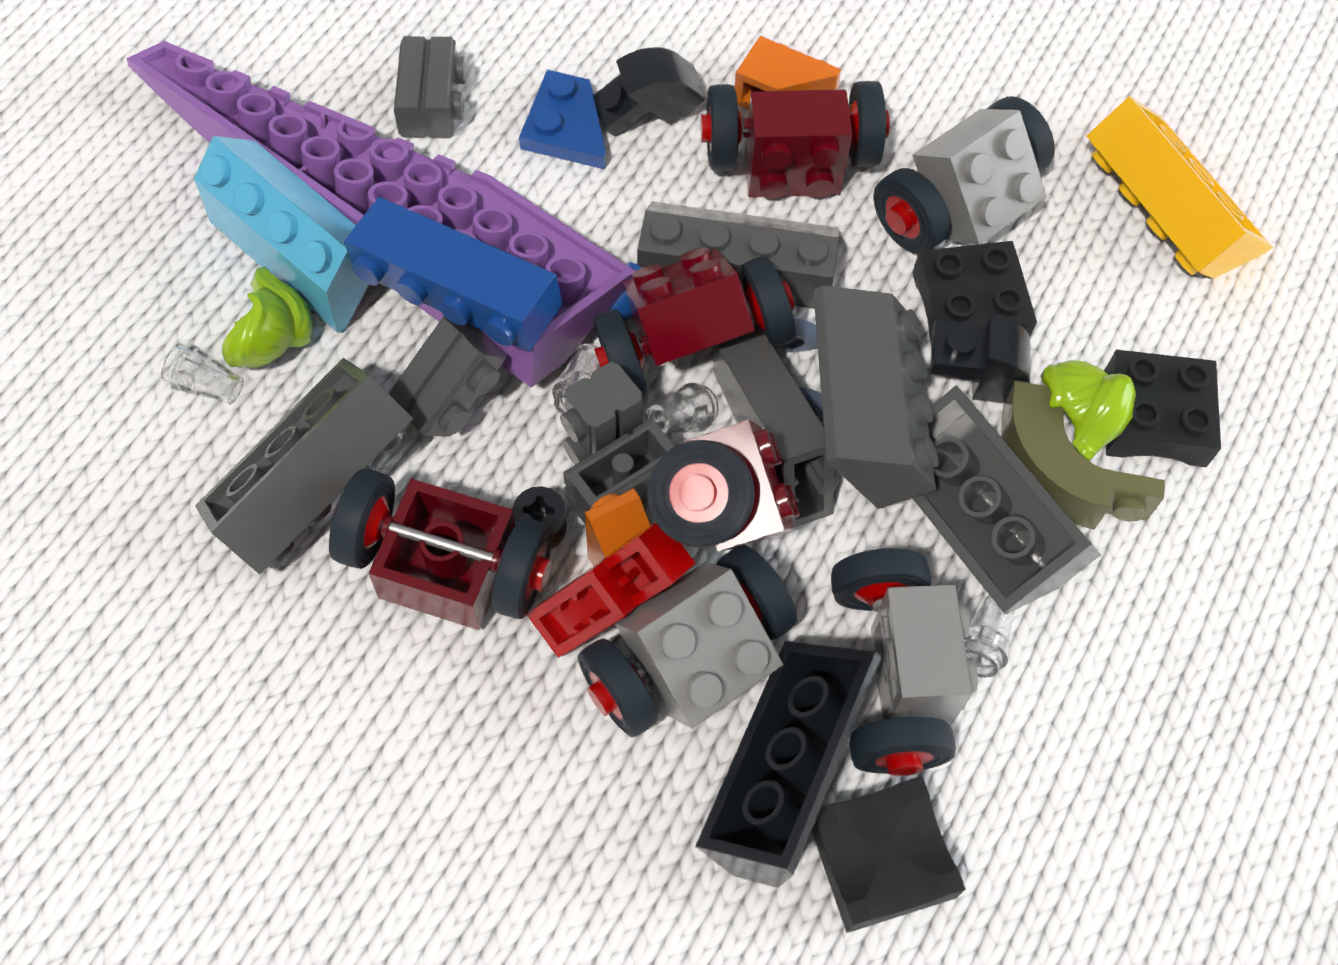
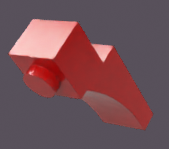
(610, 589)

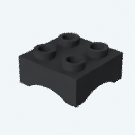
(972, 284)
(1172, 408)
(885, 855)

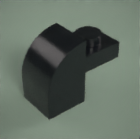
(649, 81)
(986, 354)

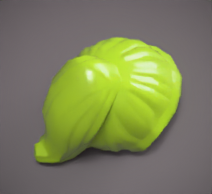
(271, 326)
(1093, 400)

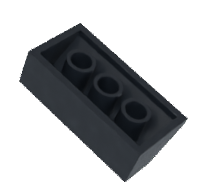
(787, 761)

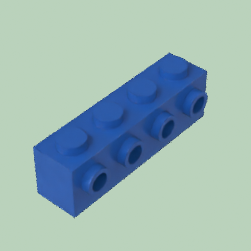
(454, 274)

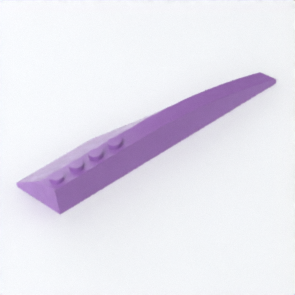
(355, 167)

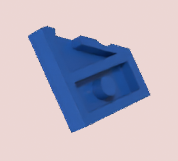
(564, 121)

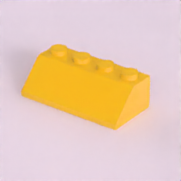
(1176, 191)

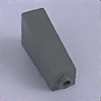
(766, 393)

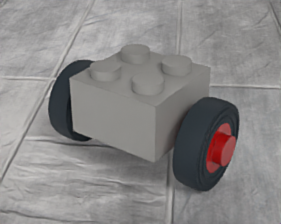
(969, 179)
(693, 644)
(922, 663)

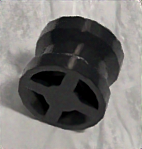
(545, 502)

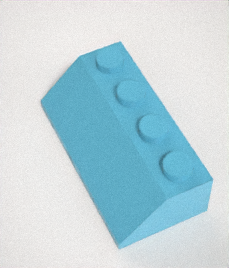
(281, 225)

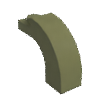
(1076, 484)

